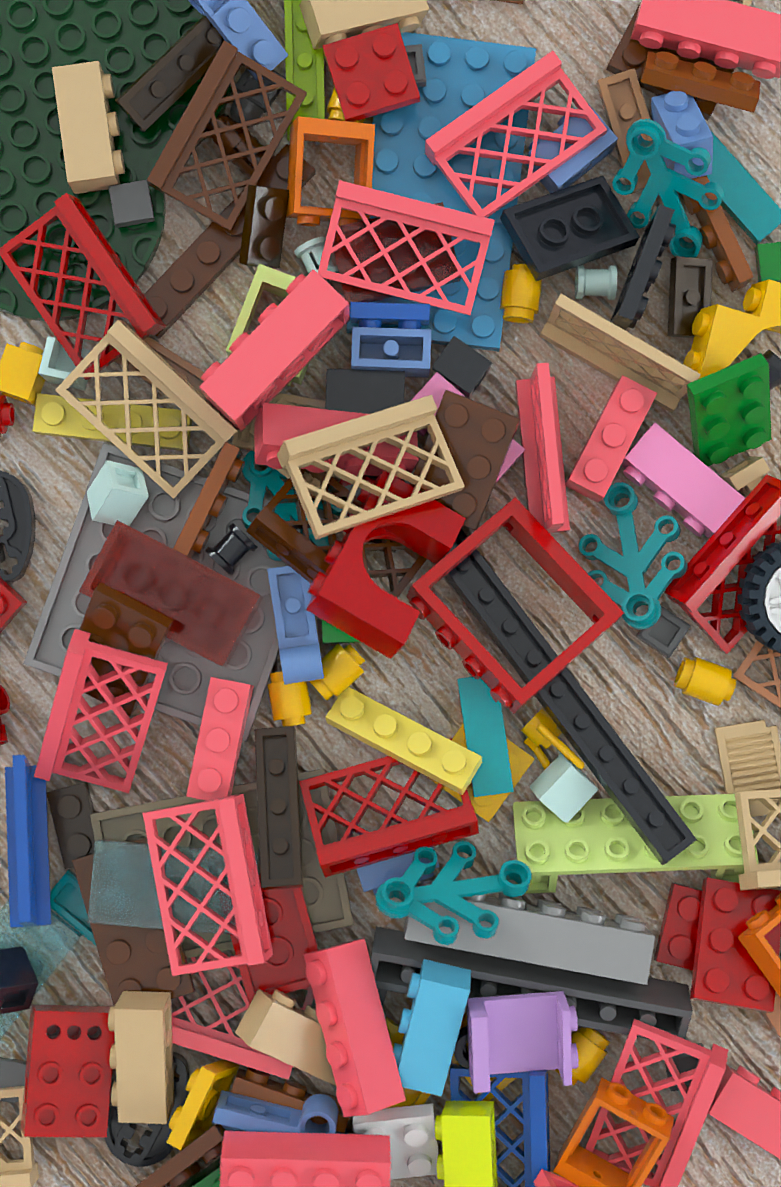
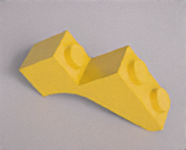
(725, 332)

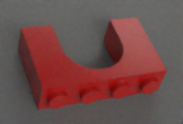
(347, 593)

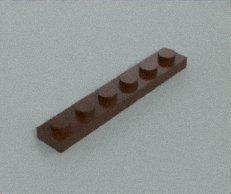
(211, 252)

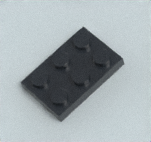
(569, 227)
(644, 269)

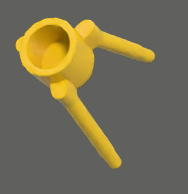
(544, 731)

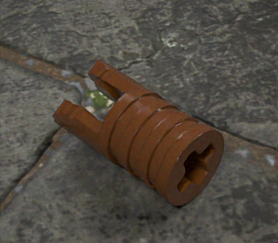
(235, 142)

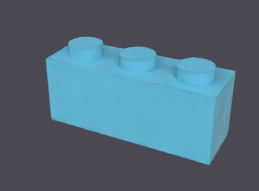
(431, 1026)

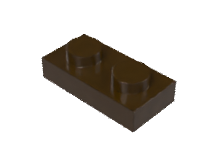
(264, 226)
(688, 293)
(72, 821)

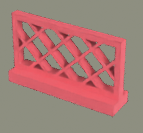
(497, 108)
(415, 214)
(543, 449)
(68, 700)
(242, 878)
(222, 1044)
(690, 1112)

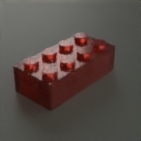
(205, 606)

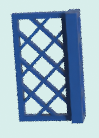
(27, 846)
(534, 1120)

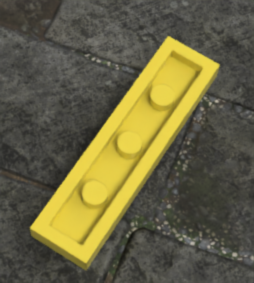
(58, 418)
(404, 740)

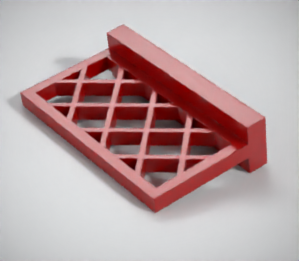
(100, 259)
(720, 554)
(388, 840)

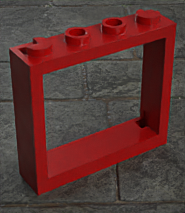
(557, 565)

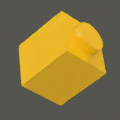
(20, 373)

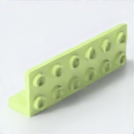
(606, 842)

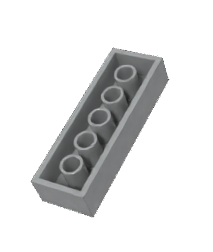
(550, 936)

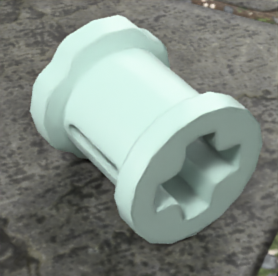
(311, 255)
(596, 282)

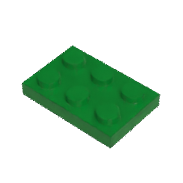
(730, 410)

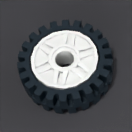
(762, 597)

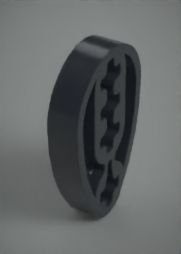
(20, 534)
(153, 1142)

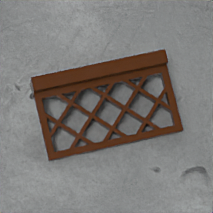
(198, 116)
(307, 558)

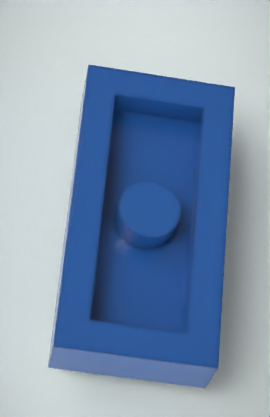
(401, 314)

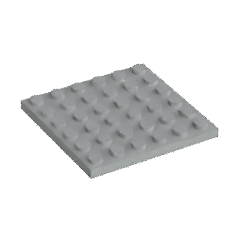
(163, 518)

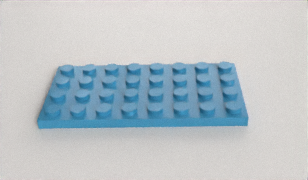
(456, 79)

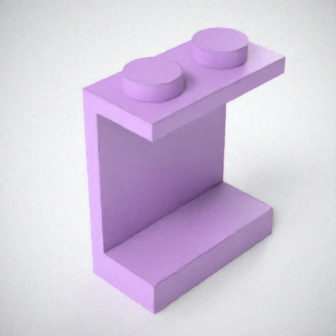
(520, 1036)

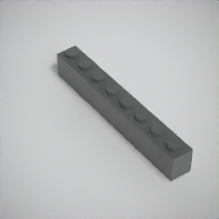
(598, 1000)

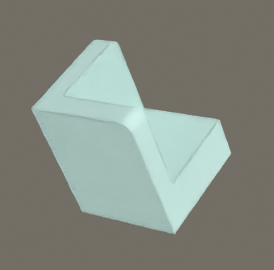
(58, 365)
(117, 493)
(563, 788)

